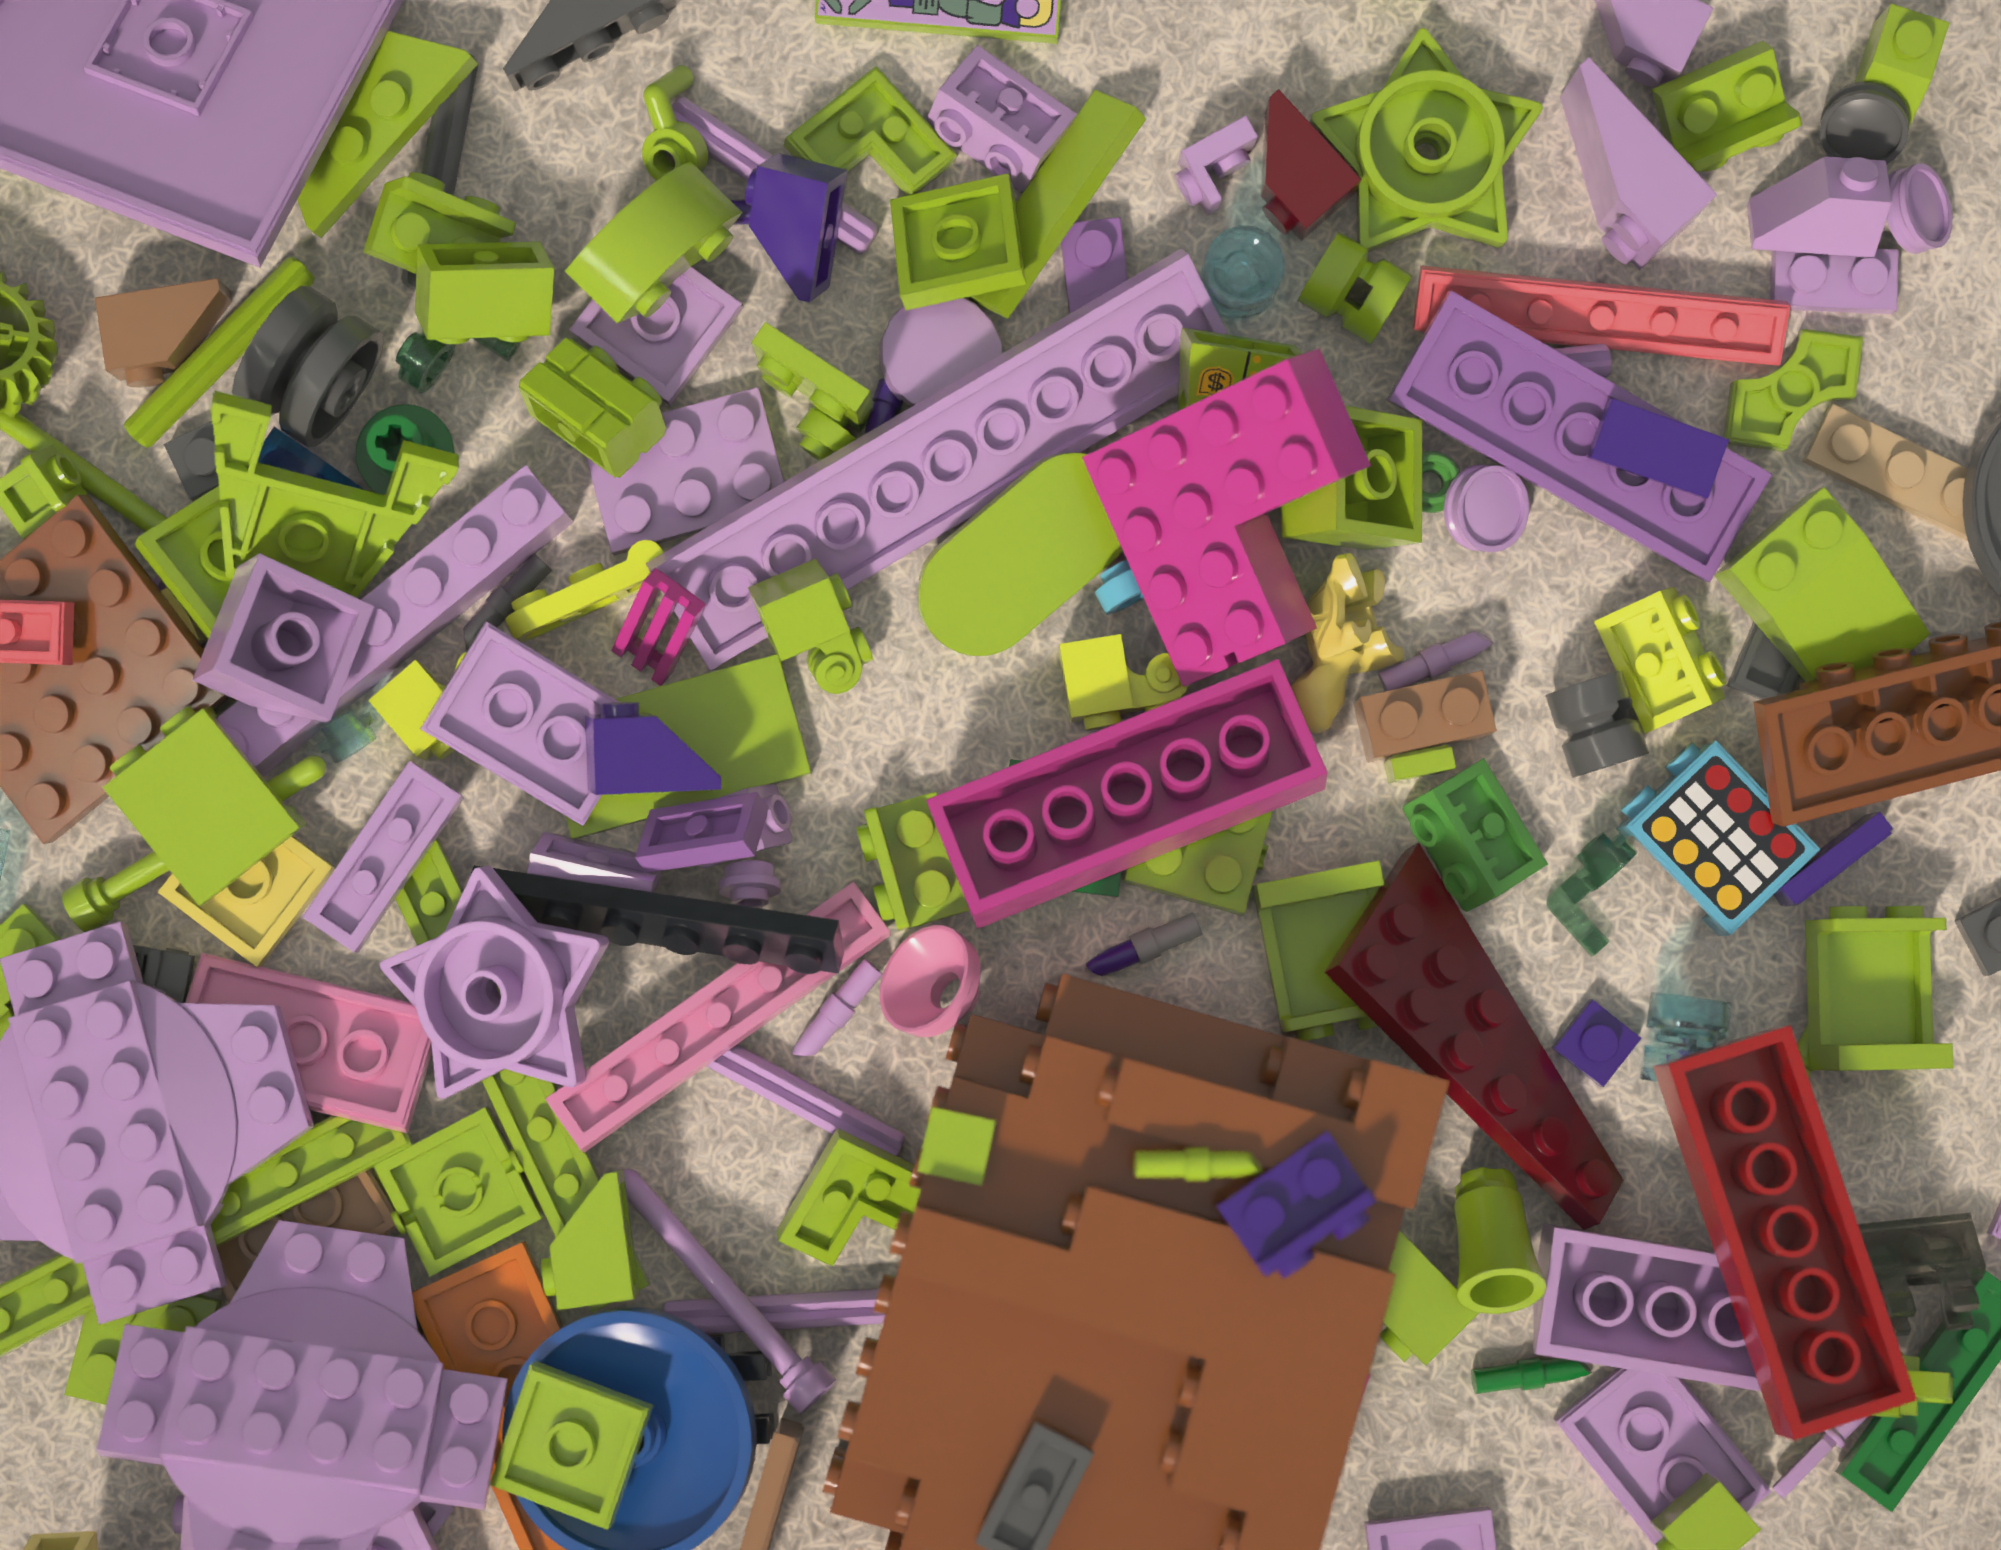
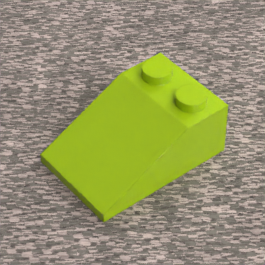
(1821, 589)

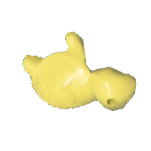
(1343, 640)

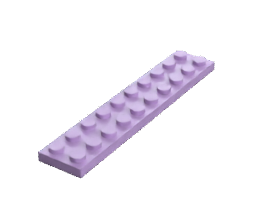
(947, 452)

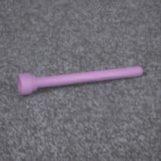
(801, 1377)

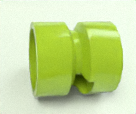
(1335, 277)

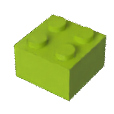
(1375, 504)

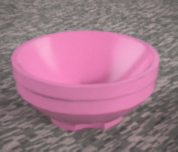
(918, 976)

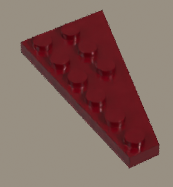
(1445, 1005)

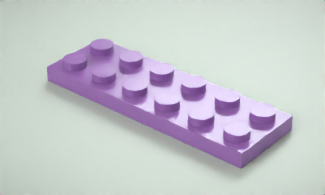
(1539, 420)

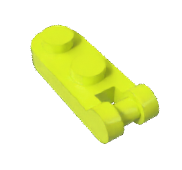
(588, 591)

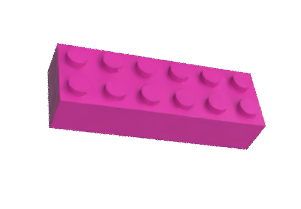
(1128, 793)

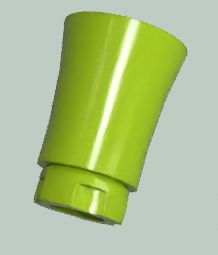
(1494, 1244)

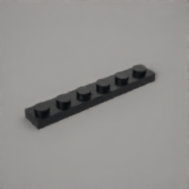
(681, 923)

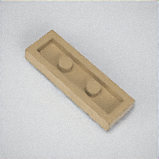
(1890, 468)

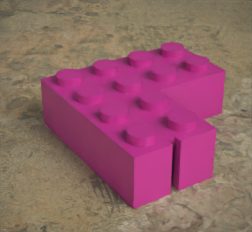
(1196, 502)

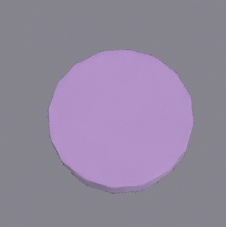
(935, 347)

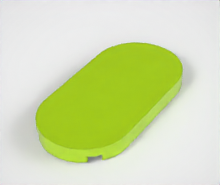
(1017, 559)

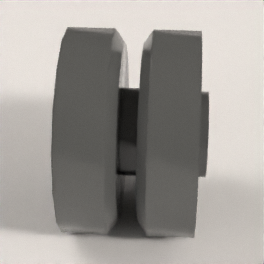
(309, 365)

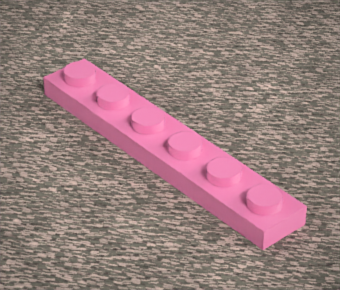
(703, 1029)

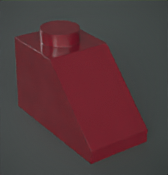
(1300, 171)

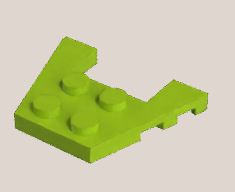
(310, 522)

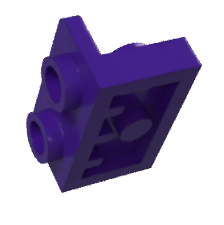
(1297, 1206)

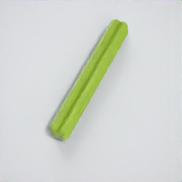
(214, 355)

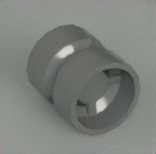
(1597, 723)

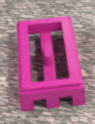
(644, 649)

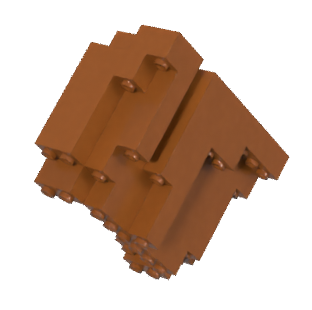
(1128, 1297)

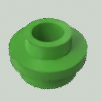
(1446, 470)

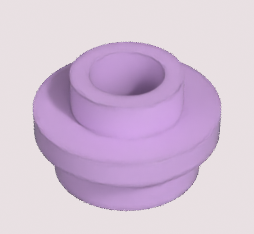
(749, 883)

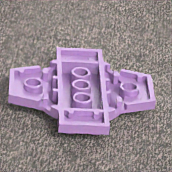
(133, 1117)
(305, 1402)

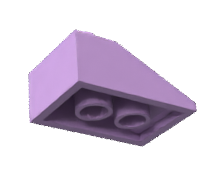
(1631, 172)

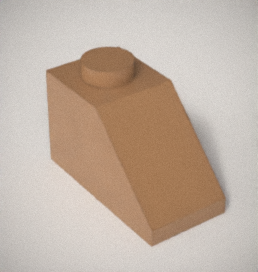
(157, 328)

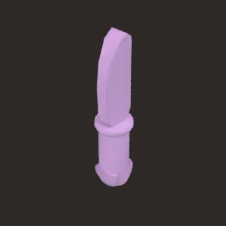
(1814, 1455)

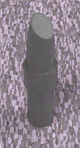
(500, 600)

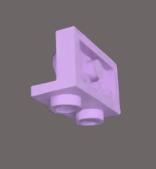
(999, 117)

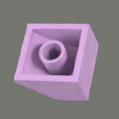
(283, 641)

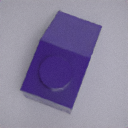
(797, 219)
(640, 755)

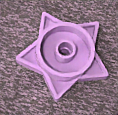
(457, 997)

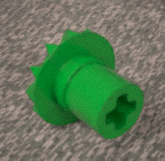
(383, 436)

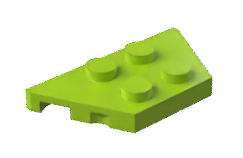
(386, 110)

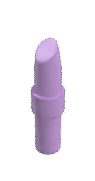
(1434, 661)
(837, 1009)

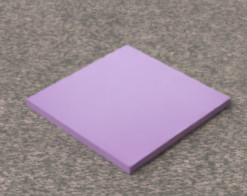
(182, 106)

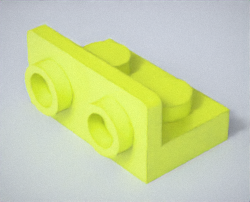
(1662, 658)

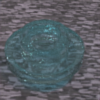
(346, 735)

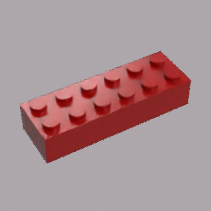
(1784, 1233)

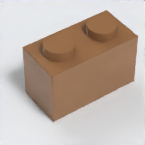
(1424, 716)

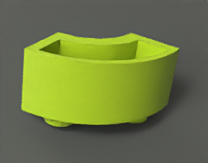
(654, 243)

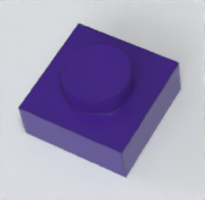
(1596, 1043)

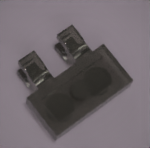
(1926, 1253)

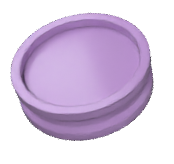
(1919, 209)
(1486, 508)

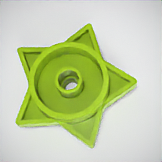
(1435, 106)

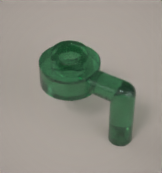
(425, 360)
(1600, 862)

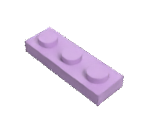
(383, 857)

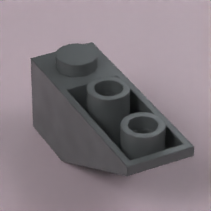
(576, 31)

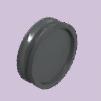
(1864, 122)

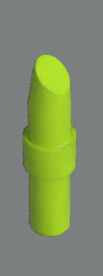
(1195, 1164)

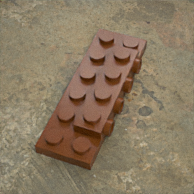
(1883, 728)

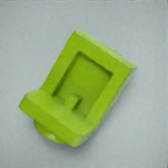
(38, 489)

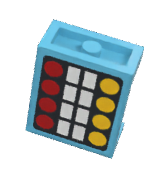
(1716, 835)

